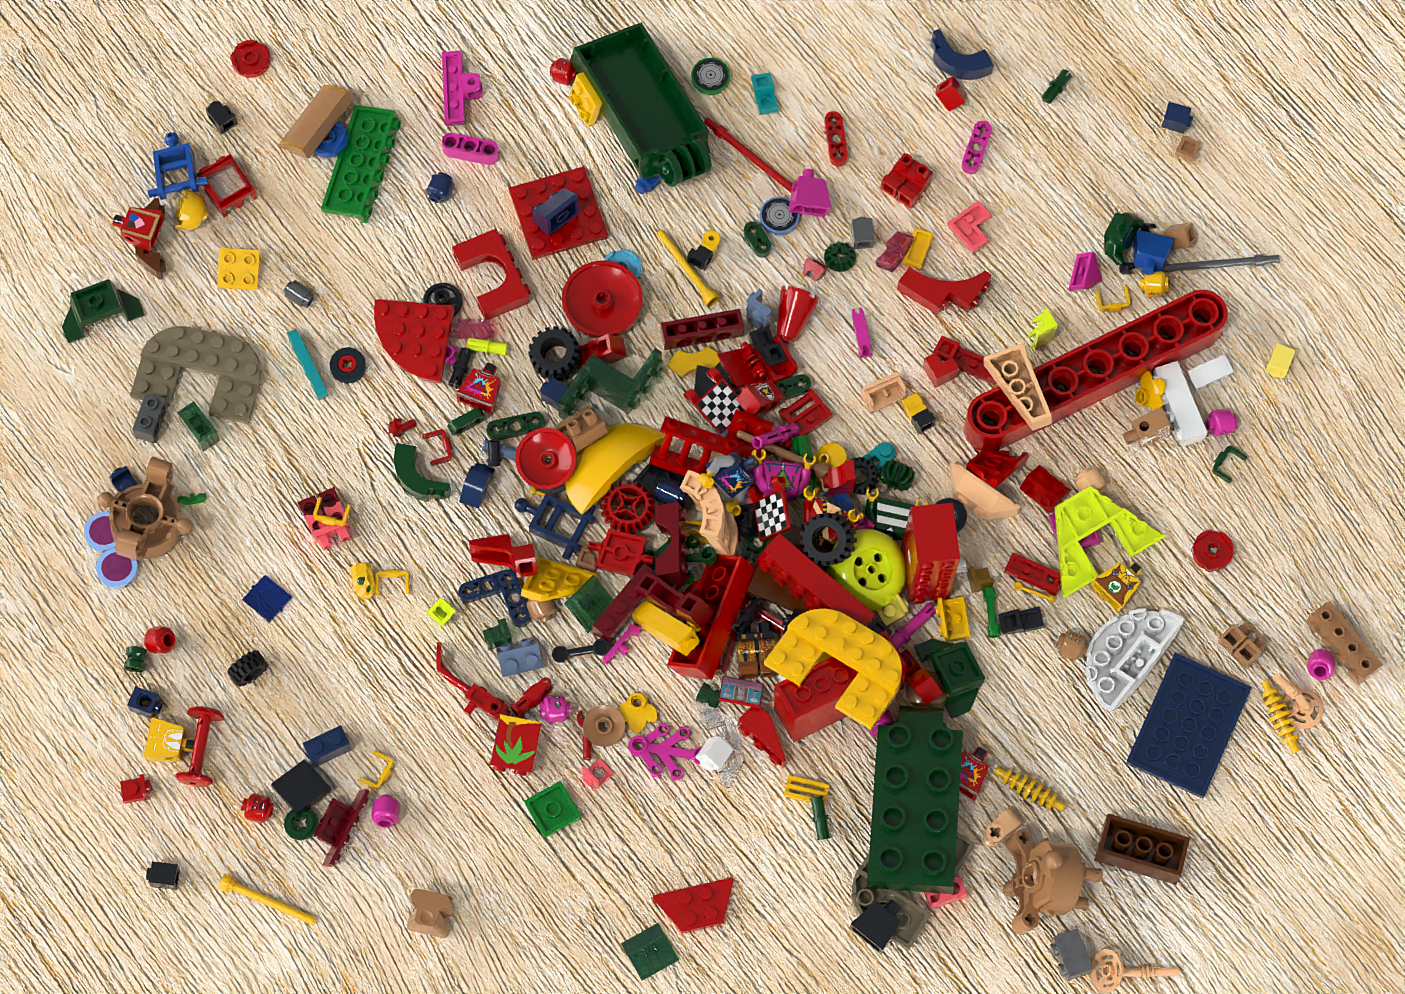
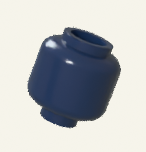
(439, 187)

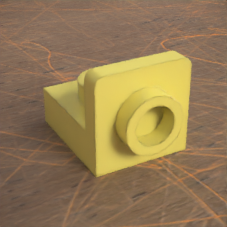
(894, 612)

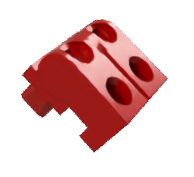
(907, 179)

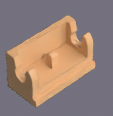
(883, 392)

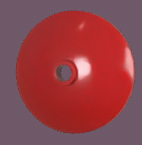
(532, 454)

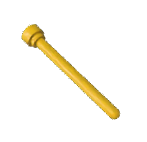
(709, 297)
(229, 884)

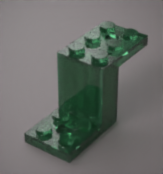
(610, 384)

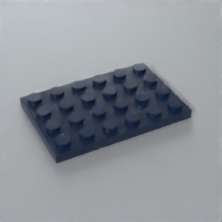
(1188, 725)

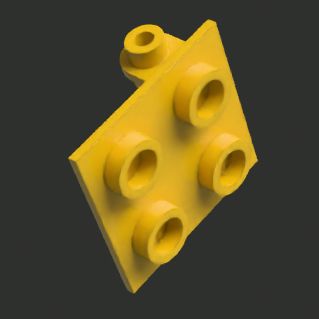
(238, 268)

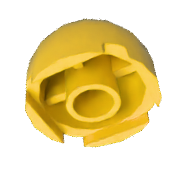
(190, 211)

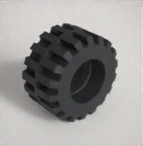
(550, 339)
(811, 539)

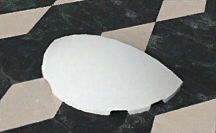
(1127, 652)

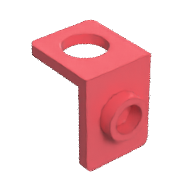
(590, 779)

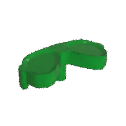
(199, 498)

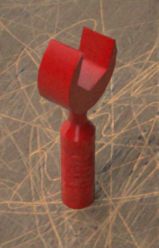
(586, 743)

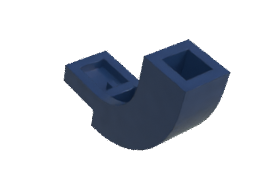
(959, 65)

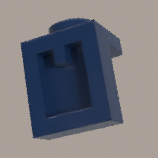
(122, 479)

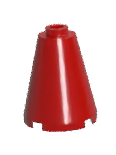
(794, 312)

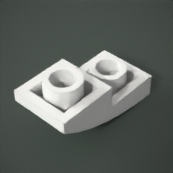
(1210, 371)

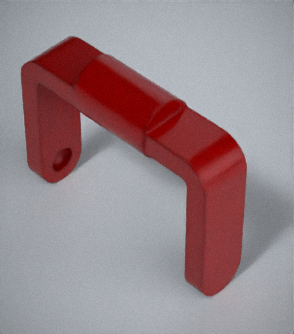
(446, 444)

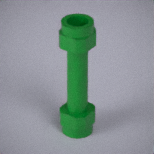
(989, 596)

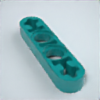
(307, 364)

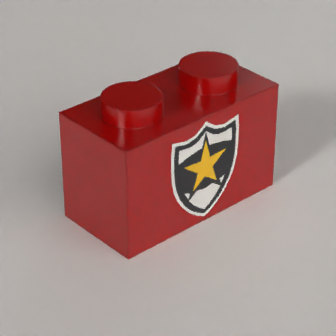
(760, 397)

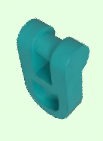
(882, 453)

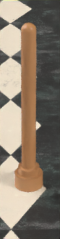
(819, 469)

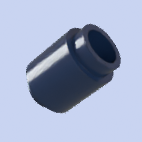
(670, 492)

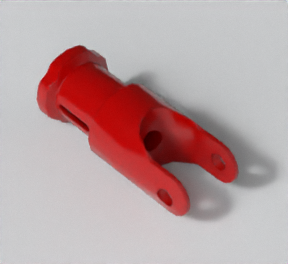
(531, 697)

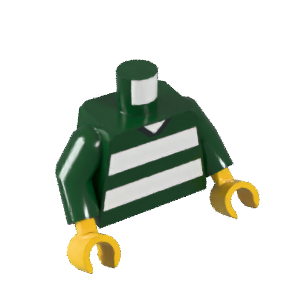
(888, 515)

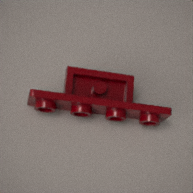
(337, 824)

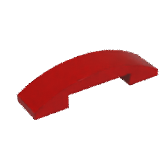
(966, 360)

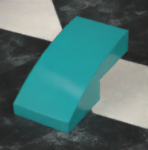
(764, 93)

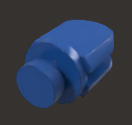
(647, 184)

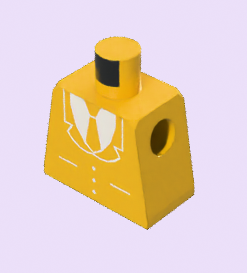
(166, 742)

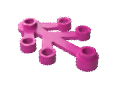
(663, 750)

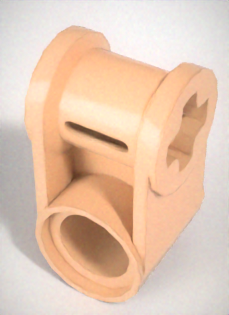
(1003, 826)

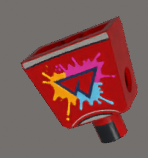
(480, 389)
(972, 772)

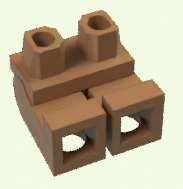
(583, 429)
(1239, 647)

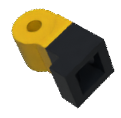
(706, 250)
(918, 413)

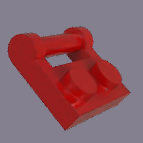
(811, 417)

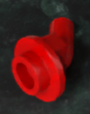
(397, 427)

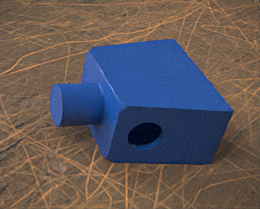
(1151, 251)

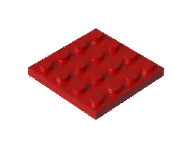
(579, 231)

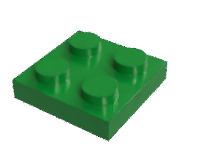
(552, 809)

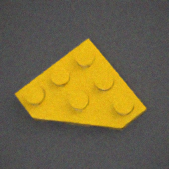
(554, 580)

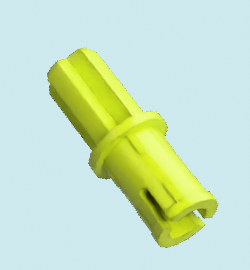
(487, 346)

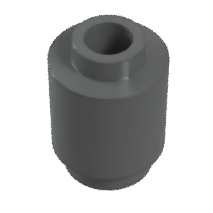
(299, 294)

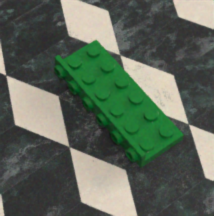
(361, 163)

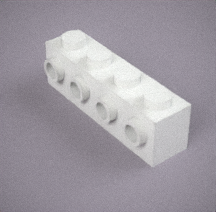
(1180, 405)

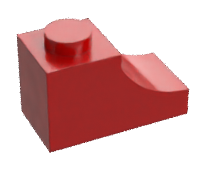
(606, 348)
(840, 479)

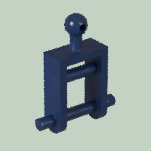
(570, 546)

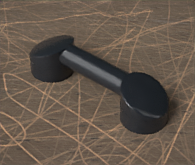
(561, 654)

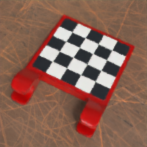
(717, 403)
(772, 510)

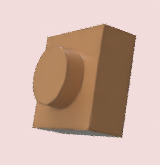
(1187, 148)

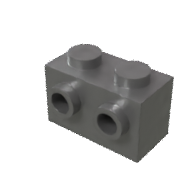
(1071, 955)

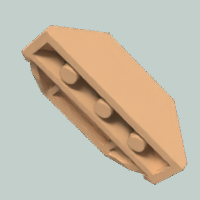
(980, 496)

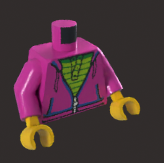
(796, 476)

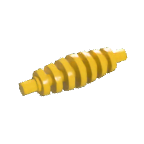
(1280, 716)
(1029, 789)

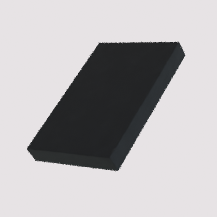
(652, 475)

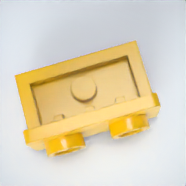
(954, 619)

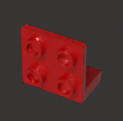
(751, 425)

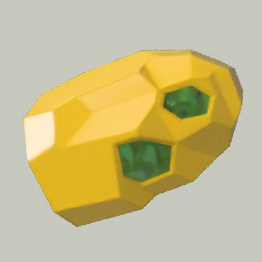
(363, 580)

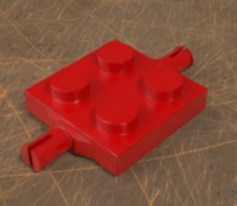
(621, 553)

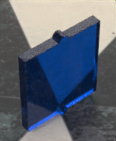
(267, 598)

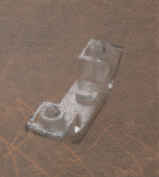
(714, 719)

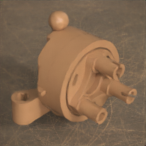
(1045, 879)

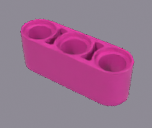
(463, 142)

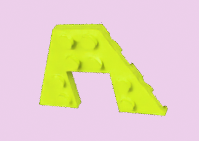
(1084, 515)

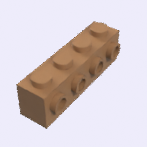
(1344, 642)

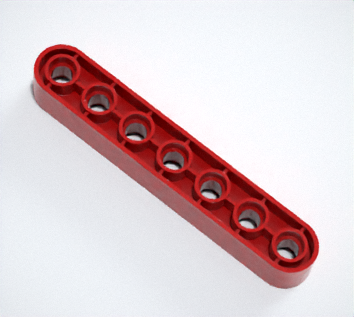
(1107, 355)

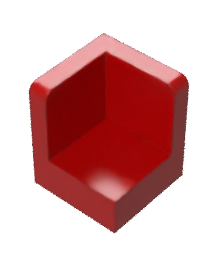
(951, 93)

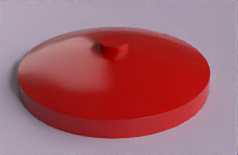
(602, 299)

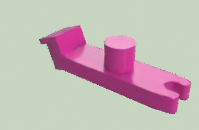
(861, 332)
(620, 644)

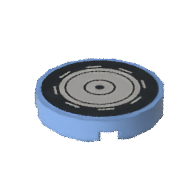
(776, 216)

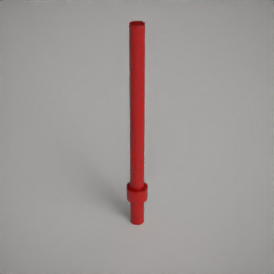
(721, 132)

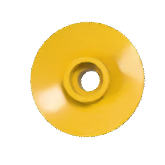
(833, 453)

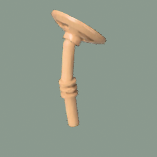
(1301, 704)
(1116, 973)

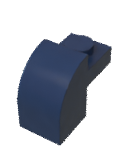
(476, 485)

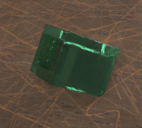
(497, 635)

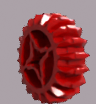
(640, 497)

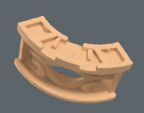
(717, 523)

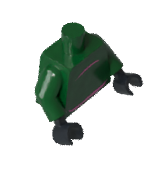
(1120, 237)

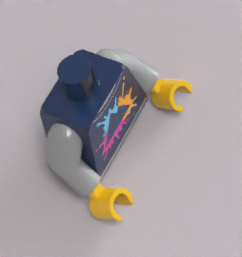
(731, 476)

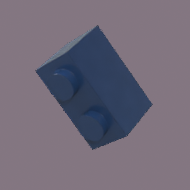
(327, 746)

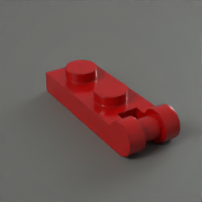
(1033, 573)

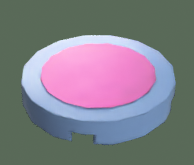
(98, 532)
(116, 570)

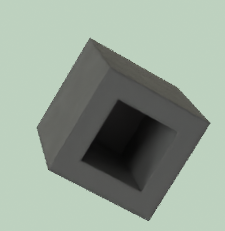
(862, 233)

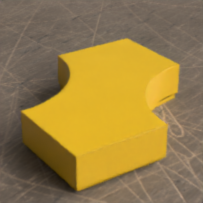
(686, 363)

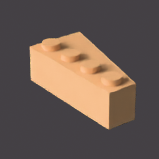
(1017, 380)

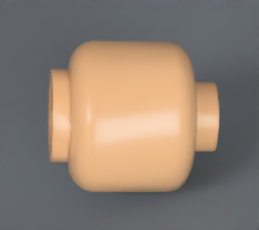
(1091, 478)

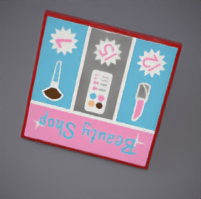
(741, 692)

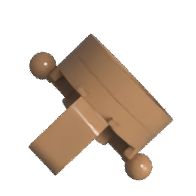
(150, 540)

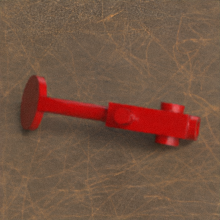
(475, 695)

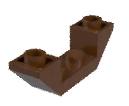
(148, 260)

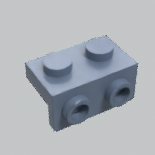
(757, 312)
(519, 657)

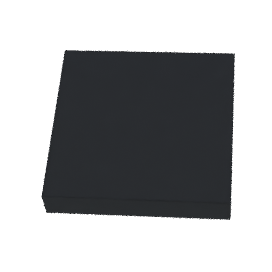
(301, 787)

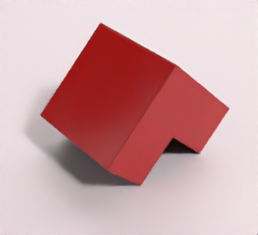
(939, 372)

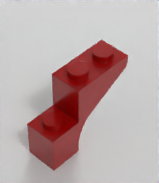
(499, 551)

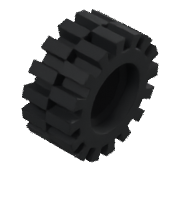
(872, 475)
(248, 668)

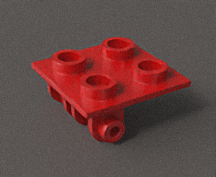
(743, 365)

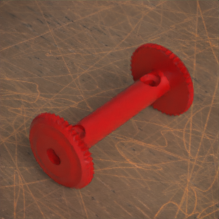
(194, 776)

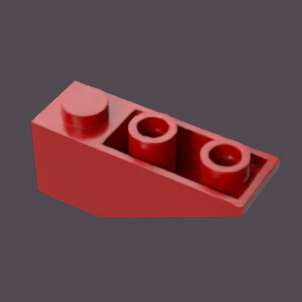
(920, 679)
(760, 729)

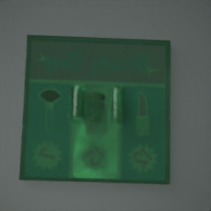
(649, 951)

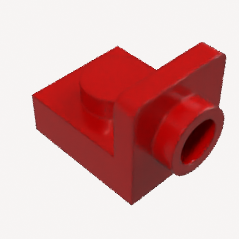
(135, 789)

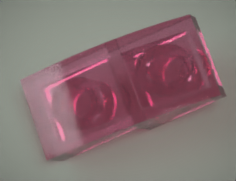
(896, 251)

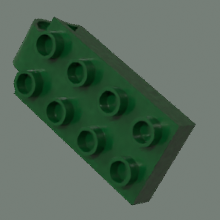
(645, 105)
(915, 803)

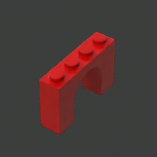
(491, 248)

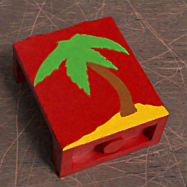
(515, 744)

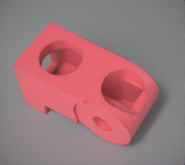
(939, 899)

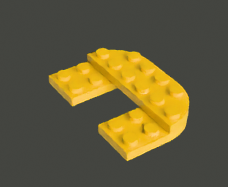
(850, 643)

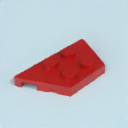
(995, 465)
(697, 905)

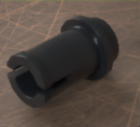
(493, 453)

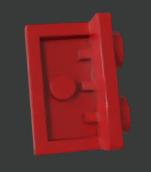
(782, 370)
(1044, 488)

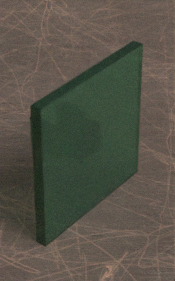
(589, 603)

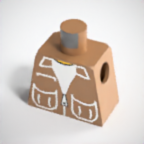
(1148, 428)

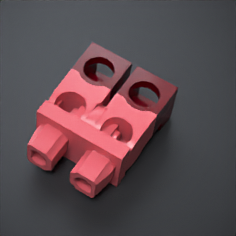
(332, 508)

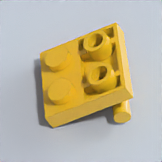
(585, 100)

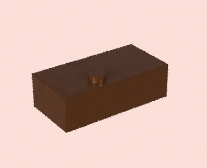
(1142, 849)

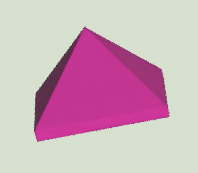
(1085, 272)

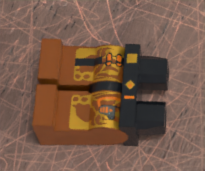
(753, 645)

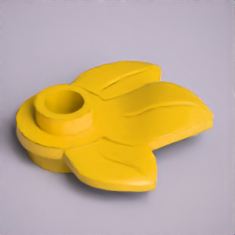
(1150, 392)
(637, 716)

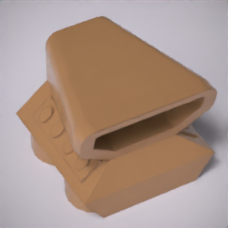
(430, 913)

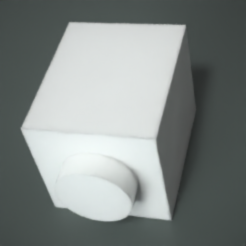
(714, 753)

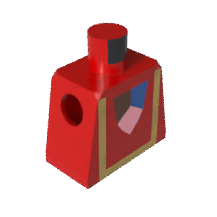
(140, 226)

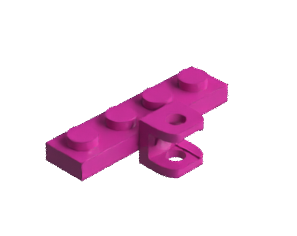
(457, 87)

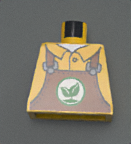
(1118, 584)

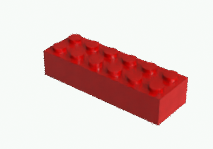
(809, 581)
(723, 590)

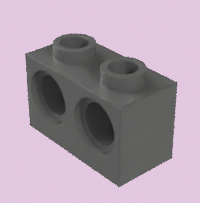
(150, 418)

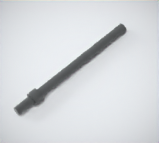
(1257, 260)

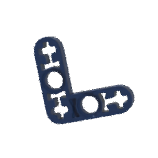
(499, 587)

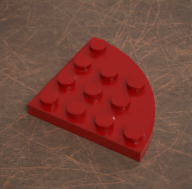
(415, 335)

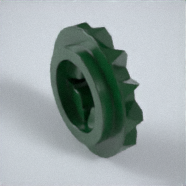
(834, 262)
(302, 833)

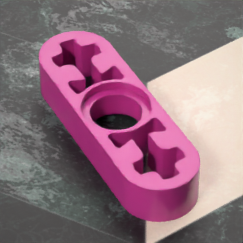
(977, 154)

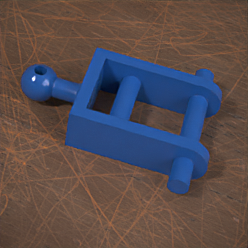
(174, 158)

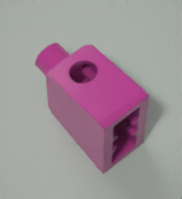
(809, 195)

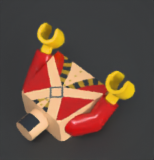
(819, 506)

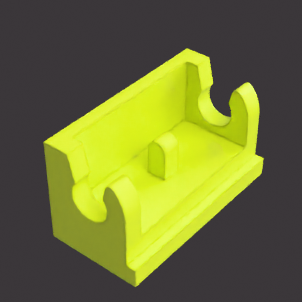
(1045, 330)

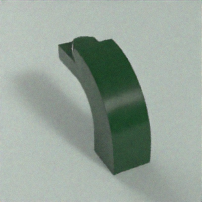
(411, 481)

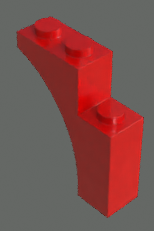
(937, 294)

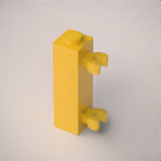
(667, 628)

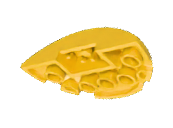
(607, 460)

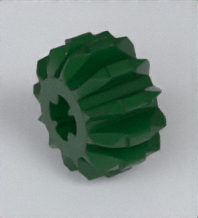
(897, 475)

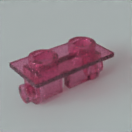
(465, 329)

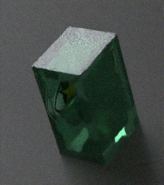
(198, 426)

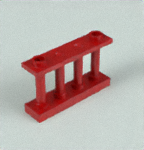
(680, 462)

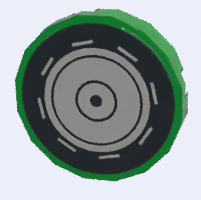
(710, 76)

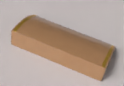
(316, 120)

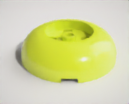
(890, 565)

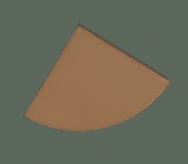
(586, 560)

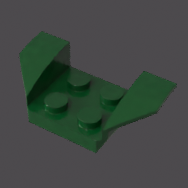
(97, 303)
(957, 672)

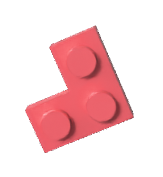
(966, 226)

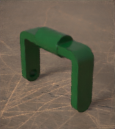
(1221, 458)

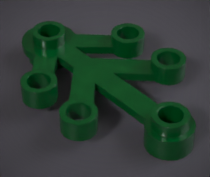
(703, 556)

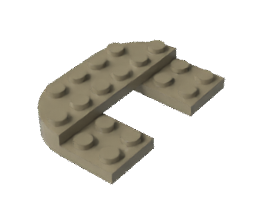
(204, 352)
(911, 915)

